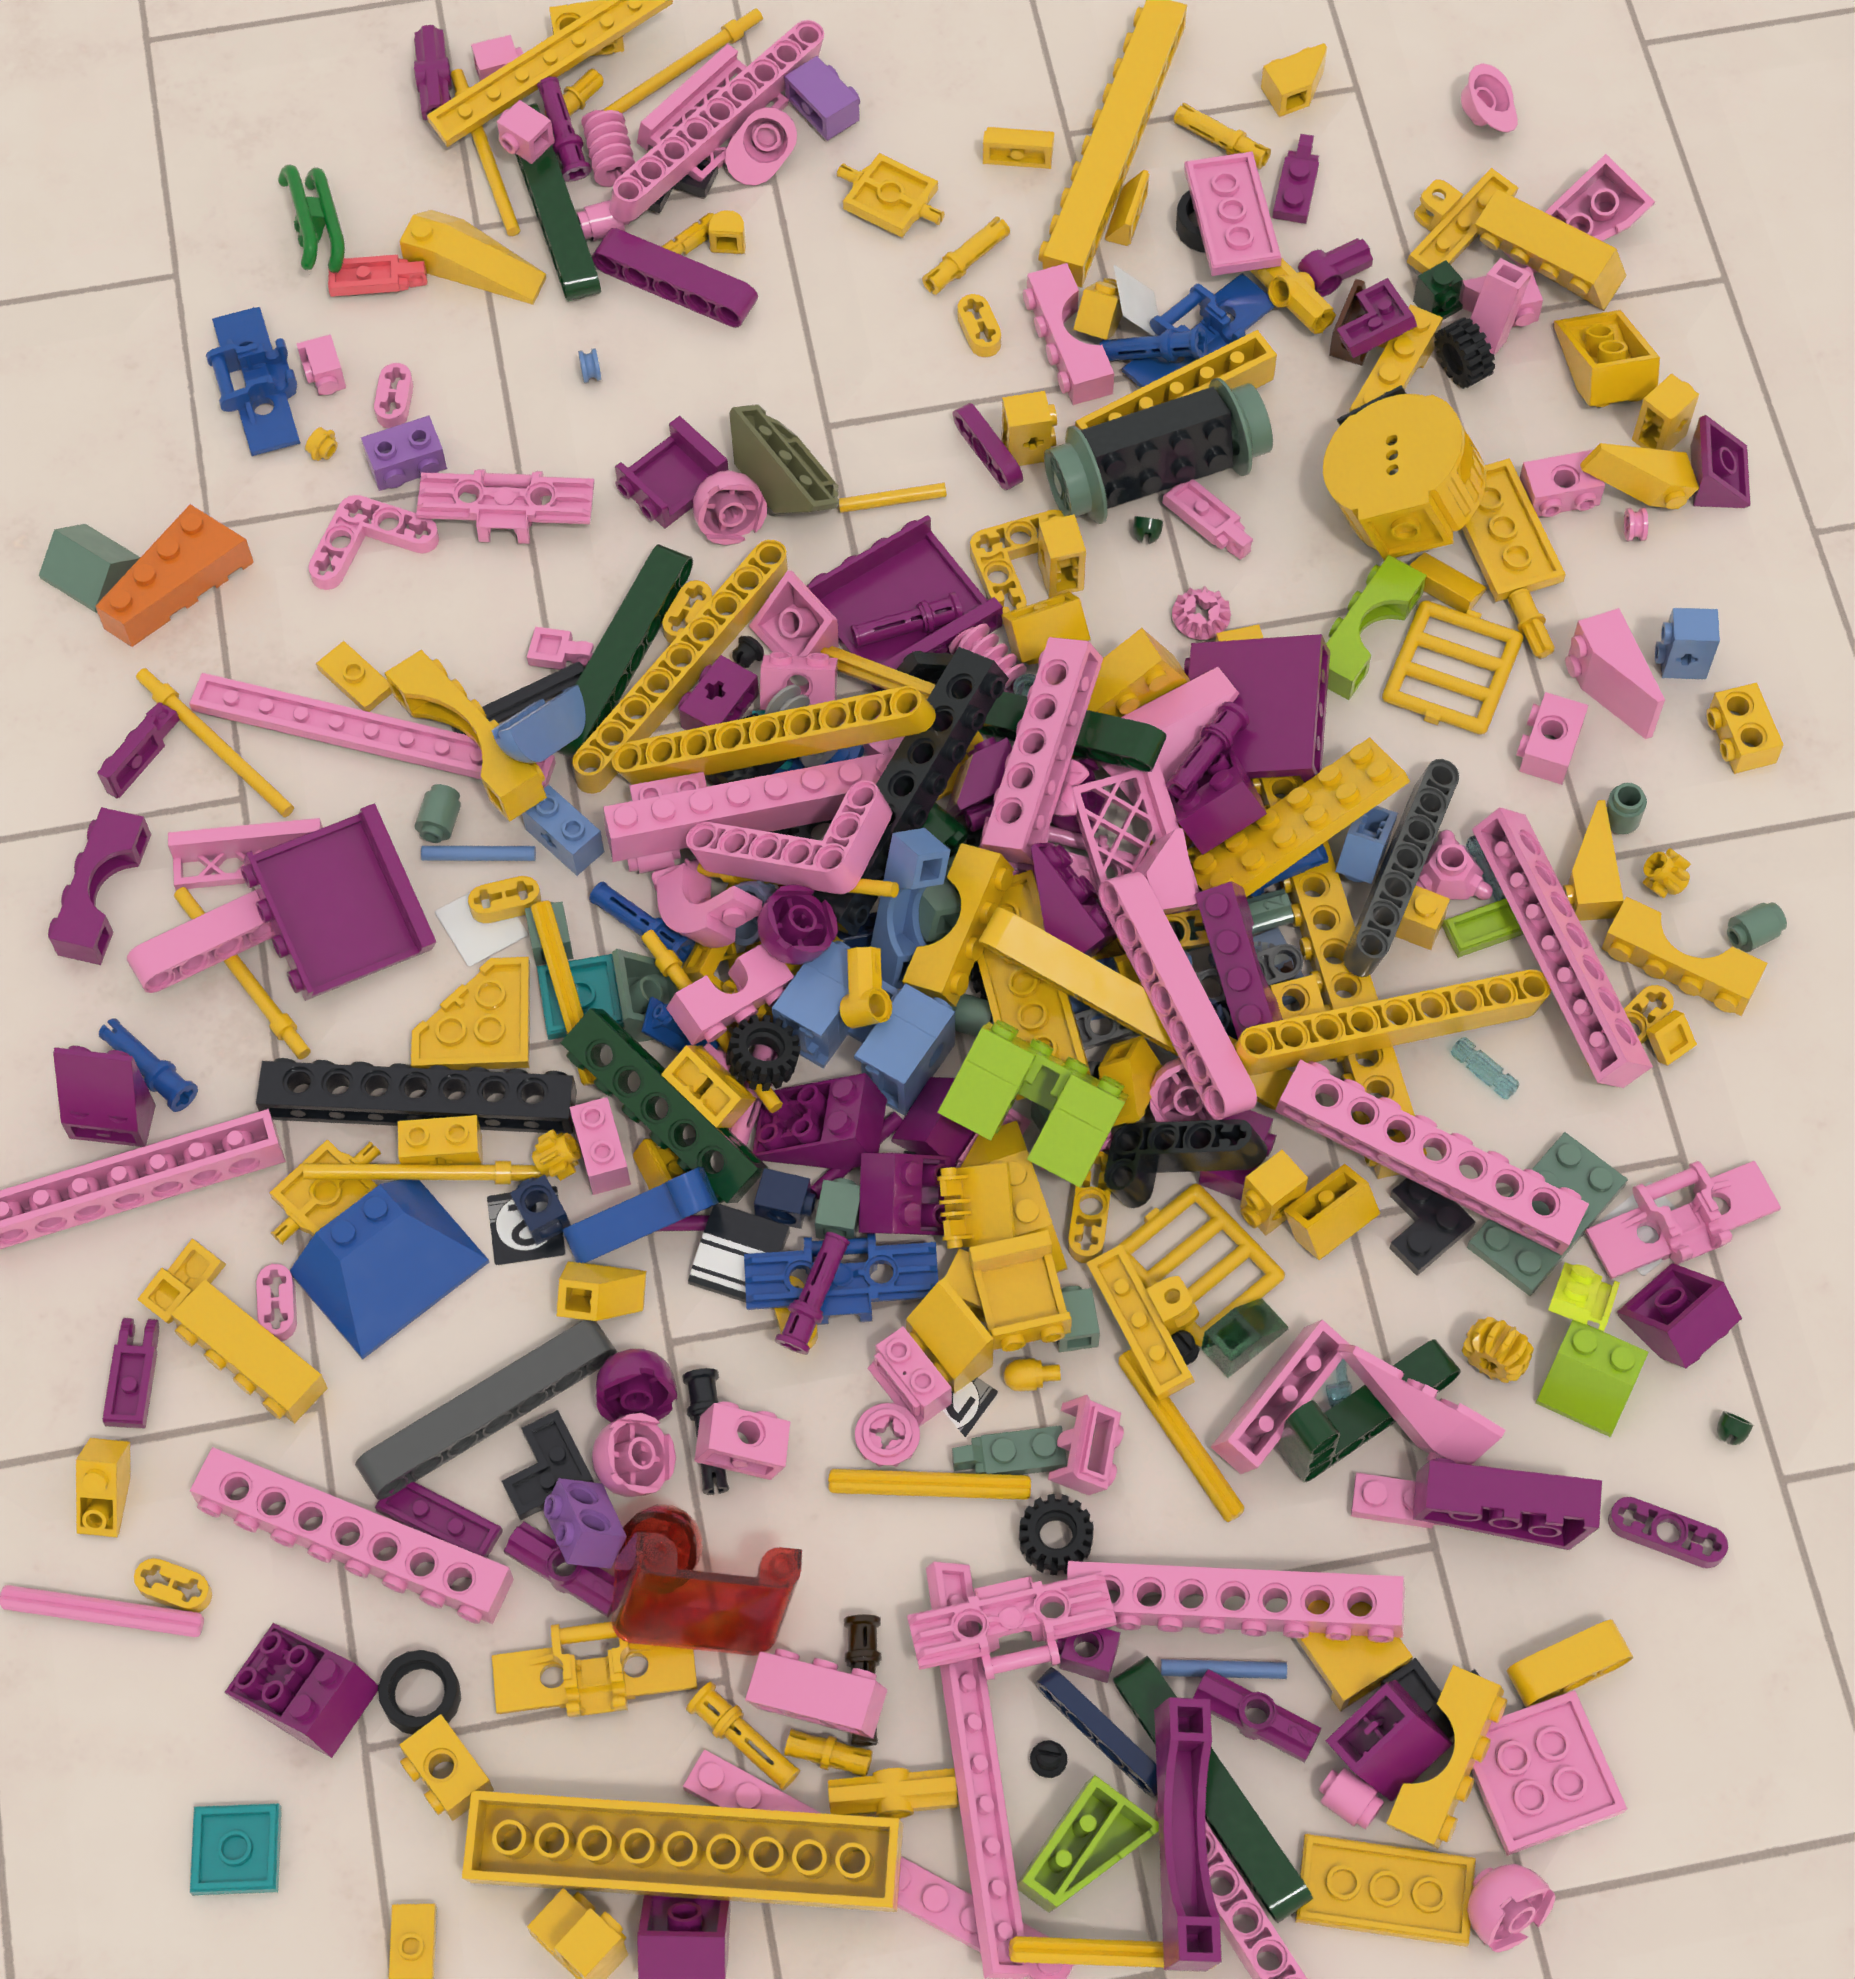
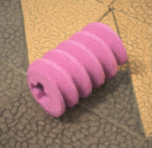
(607, 145)
(978, 641)

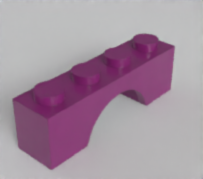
(113, 844)
(1231, 941)

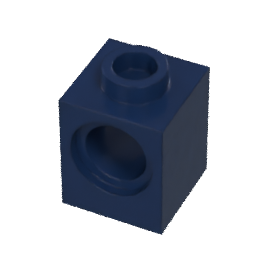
(784, 1198)
(541, 1224)

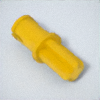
(582, 90)
(1531, 623)

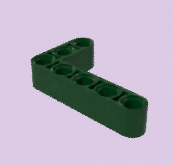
(1319, 1440)

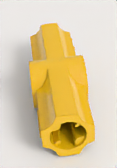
(1298, 294)
(893, 1793)

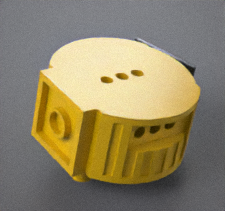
(1404, 472)

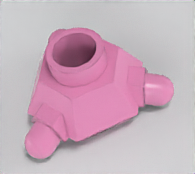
(1453, 871)

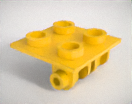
(976, 1204)

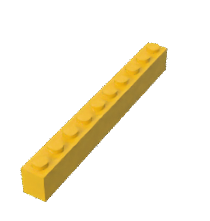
(1115, 137)

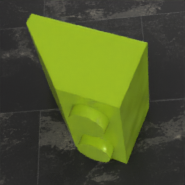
(1592, 1377)

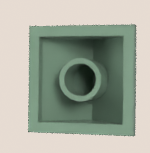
(85, 563)
(637, 982)

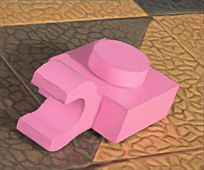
(555, 647)

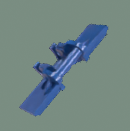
(1239, 298)
(267, 379)
(852, 1288)

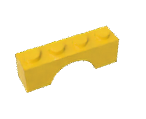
(1401, 357)
(945, 965)
(1724, 979)
(1428, 1807)

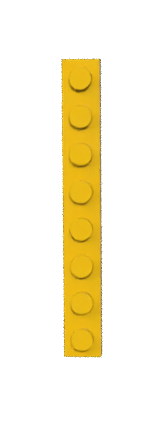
(544, 60)

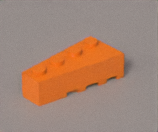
(172, 574)

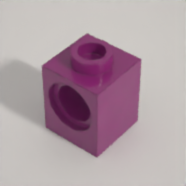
(1093, 1667)

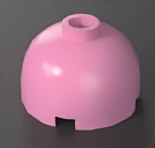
(728, 507)
(1175, 1095)
(633, 1456)
(1506, 1903)

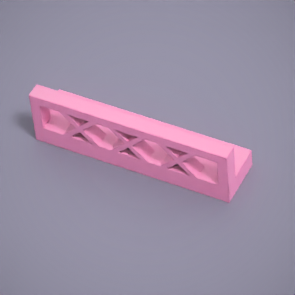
(226, 843)

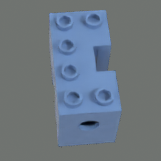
(894, 1053)

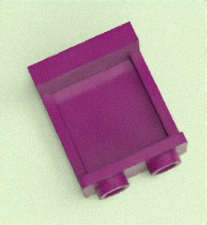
(670, 473)

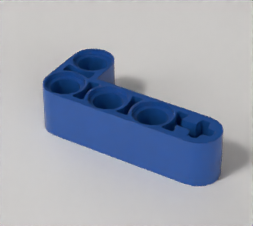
(640, 1215)

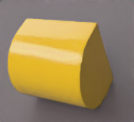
(727, 233)

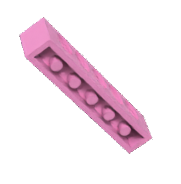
(1056, 736)

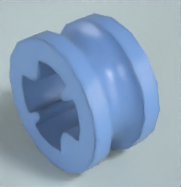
(589, 365)

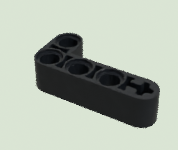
(1182, 1146)

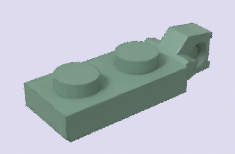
(1012, 1452)

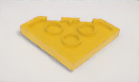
(480, 1022)

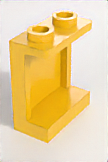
(1019, 1291)
(1352, 1665)

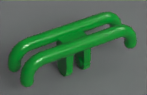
(313, 215)

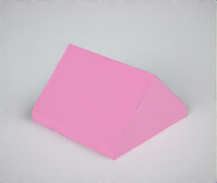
(795, 620)

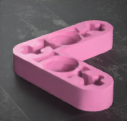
(358, 528)

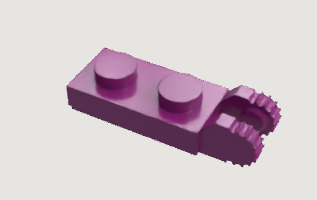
(131, 1377)

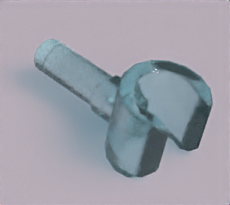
(1338, 1391)

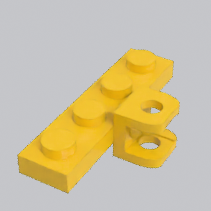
(1454, 218)
(1148, 1318)

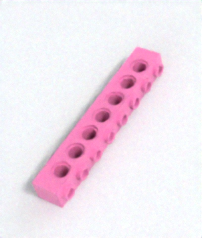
(1562, 948)
(1442, 1176)
(138, 1177)
(225, 1473)
(1257, 1587)

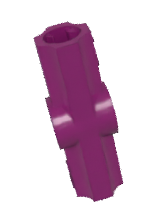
(431, 69)
(544, 1556)
(1281, 1729)

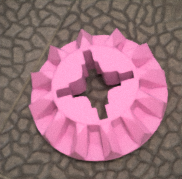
(1194, 624)
(875, 1421)

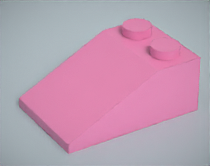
(1615, 671)

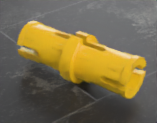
(828, 1753)

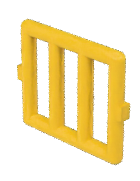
(1489, 696)
(1220, 1220)

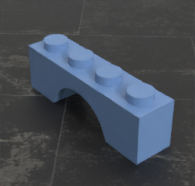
(915, 863)

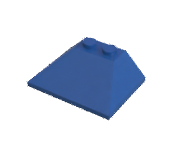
(385, 1263)

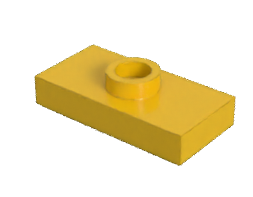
(354, 677)
(412, 1941)

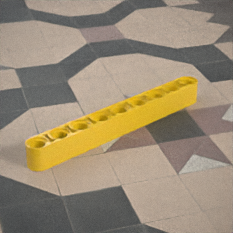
(684, 649)
(776, 736)
(1097, 987)
(1406, 1011)

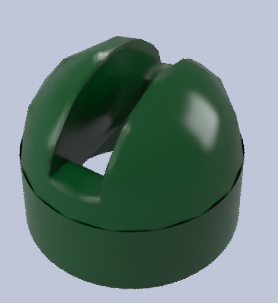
(1149, 526)
(1733, 1425)

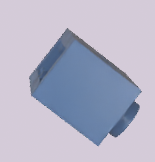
(1688, 643)
(564, 831)
(1366, 845)

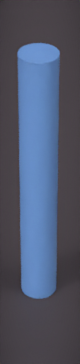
(478, 853)
(1227, 1669)

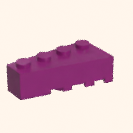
(1508, 1502)

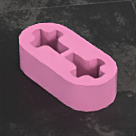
(386, 395)
(285, 1302)

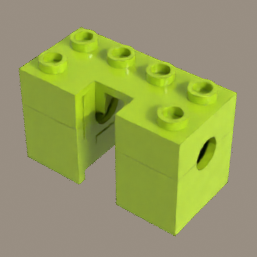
(1005, 1066)

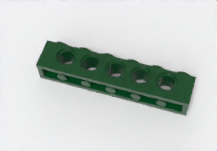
(585, 1044)

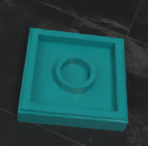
(595, 987)
(235, 1849)

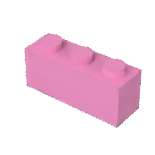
(817, 1692)

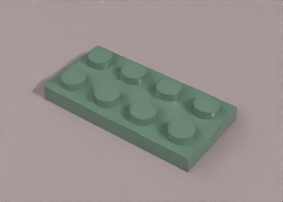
(1567, 1166)

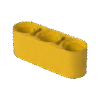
(1570, 1663)

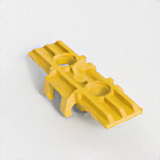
(588, 1684)

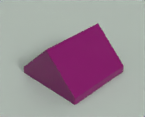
(1719, 467)
(930, 1132)

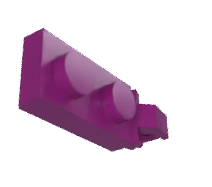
(1297, 182)
(137, 750)

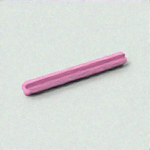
(101, 1611)

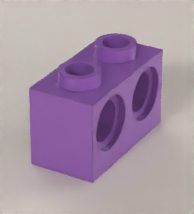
(584, 1523)

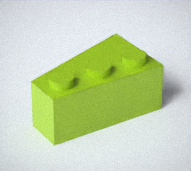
(1085, 1843)

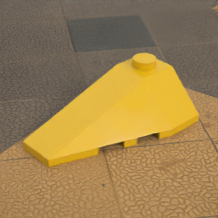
(469, 256)

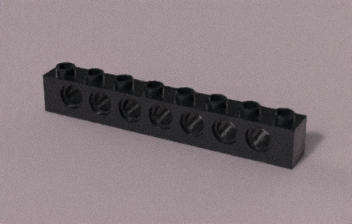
(924, 766)
(357, 1105)

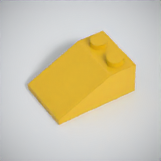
(1608, 358)

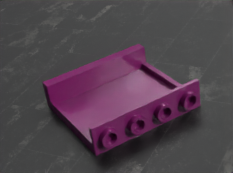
(893, 580)
(1283, 694)
(338, 903)

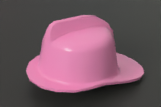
(1489, 99)
(760, 146)

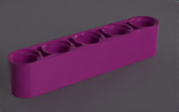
(675, 277)

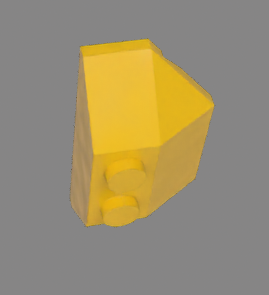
(1028, 1203)

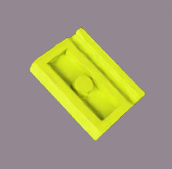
(1583, 1295)

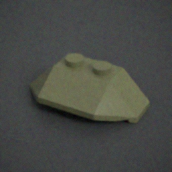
(779, 463)

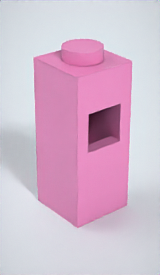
(1500, 302)

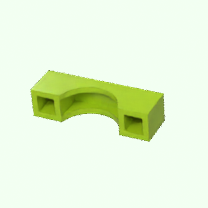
(1389, 594)

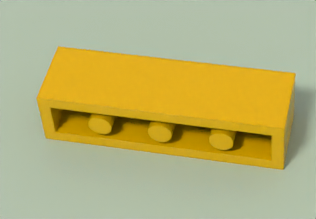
(248, 1351)

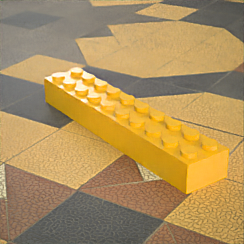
(683, 1851)

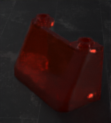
(699, 1608)

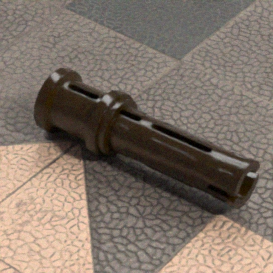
(862, 1655)

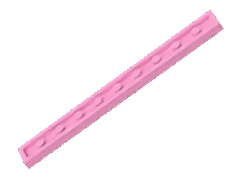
(342, 726)
(979, 1788)
(919, 1890)

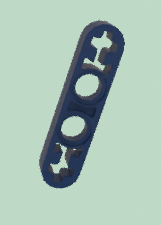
(1099, 1730)

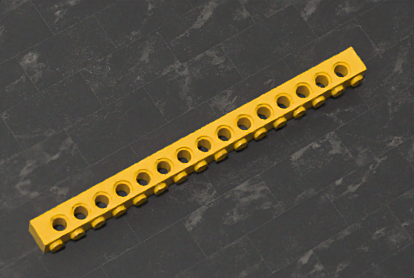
(1317, 945)

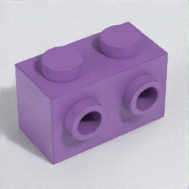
(822, 97)
(404, 453)

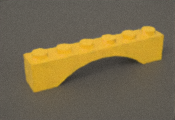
(428, 693)

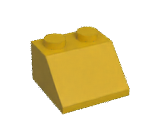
(951, 1336)

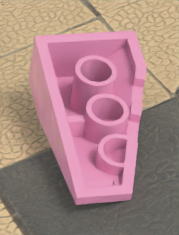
(1601, 202)
(1182, 717)
(1431, 1424)

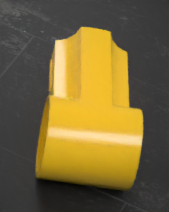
(866, 1000)

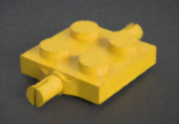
(890, 195)
(316, 1202)

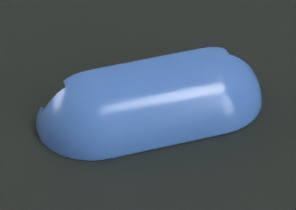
(542, 727)

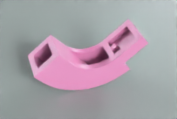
(690, 911)

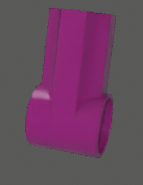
(1333, 267)

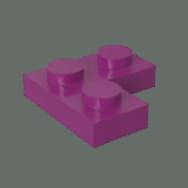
(1384, 319)

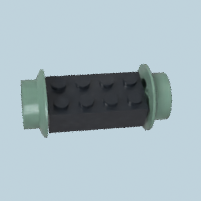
(1158, 449)

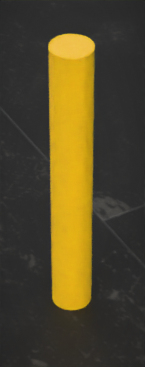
(892, 497)

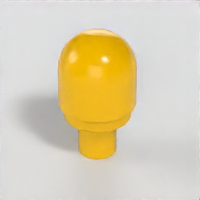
(1029, 1374)

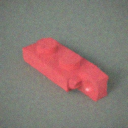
(376, 275)

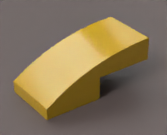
(173, 1285)

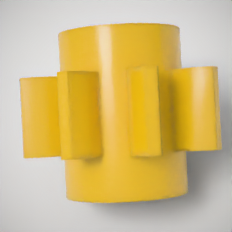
(1666, 873)
(556, 1154)

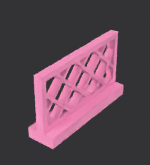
(688, 98)
(1156, 811)

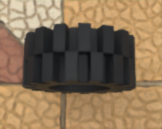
(1464, 352)
(766, 1034)
(1055, 1510)

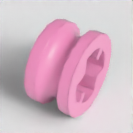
(1636, 524)

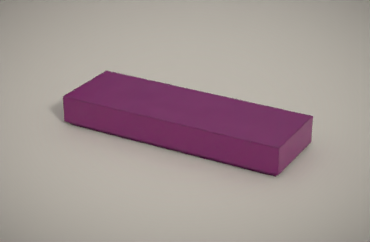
(440, 1518)

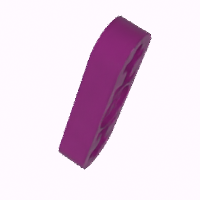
(988, 446)
(1643, 1510)

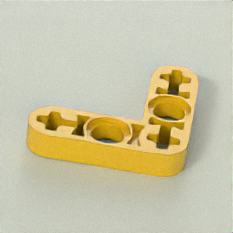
(1000, 558)

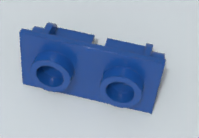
(663, 1028)

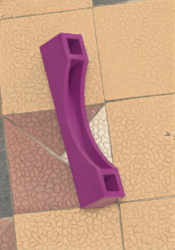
(1187, 1897)

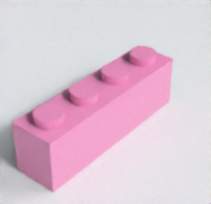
(1284, 1389)

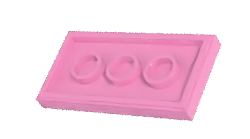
(1232, 213)

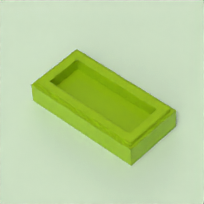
(1482, 928)

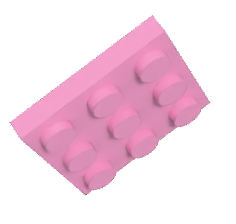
(1545, 1774)

